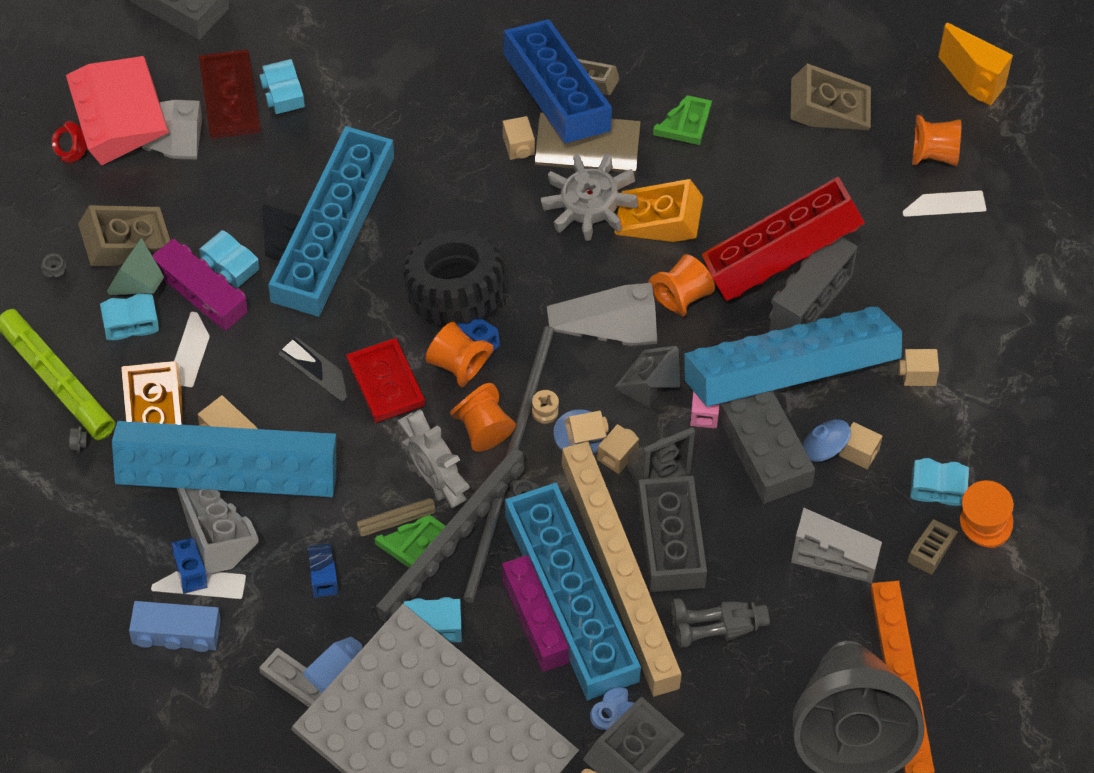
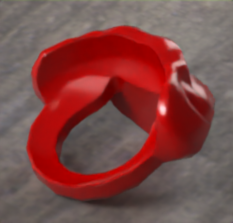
(79, 144)

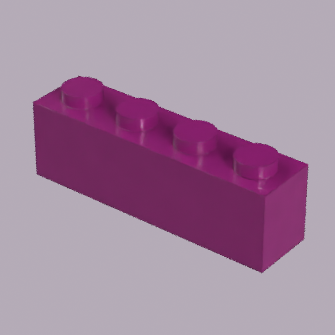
(201, 284)
(535, 613)

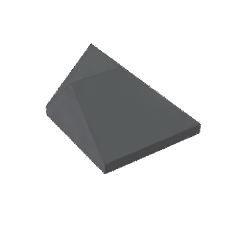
(651, 374)

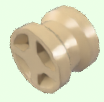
(547, 413)

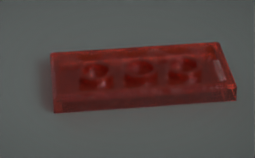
(229, 94)

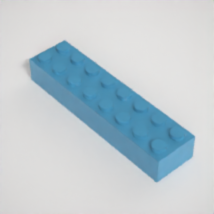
(331, 221)
(792, 355)
(224, 458)
(575, 592)

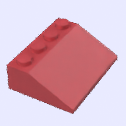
(116, 106)

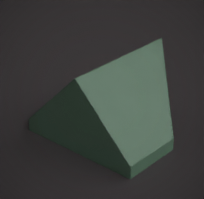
(138, 273)

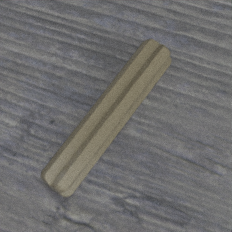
(396, 517)

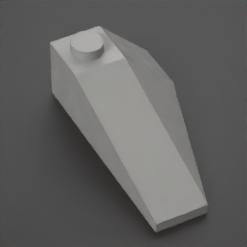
(184, 128)
(614, 314)
(217, 529)

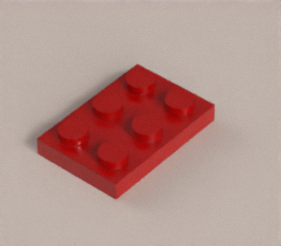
(385, 380)

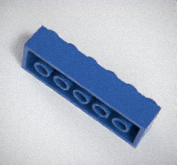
(557, 81)

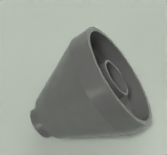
(856, 715)

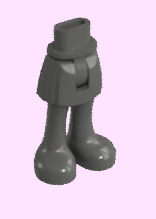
(734, 617)

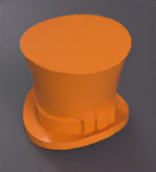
(937, 141)
(682, 285)
(458, 353)
(484, 418)
(987, 514)

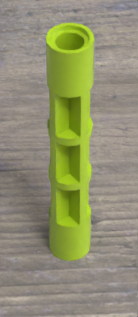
(56, 375)

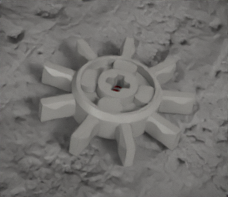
(590, 196)
(433, 458)

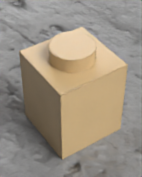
(518, 138)
(919, 367)
(586, 427)
(861, 446)
(616, 447)

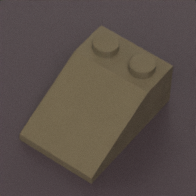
(829, 100)
(115, 230)

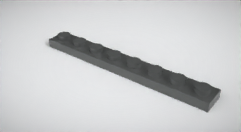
(447, 540)

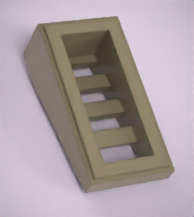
(607, 75)
(923, 561)

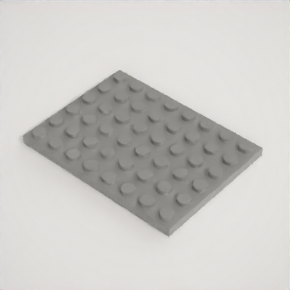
(426, 709)

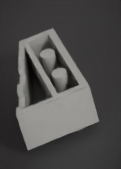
(835, 547)

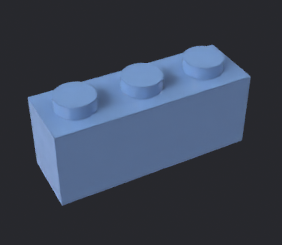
(175, 626)

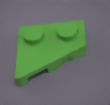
(686, 121)
(410, 539)

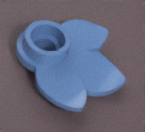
(614, 704)

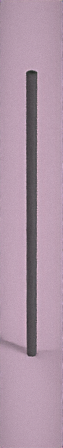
(515, 441)

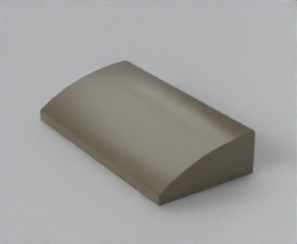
(619, 142)

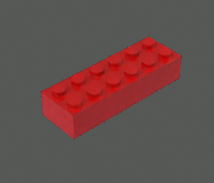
(782, 239)

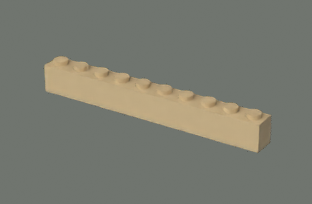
(621, 569)

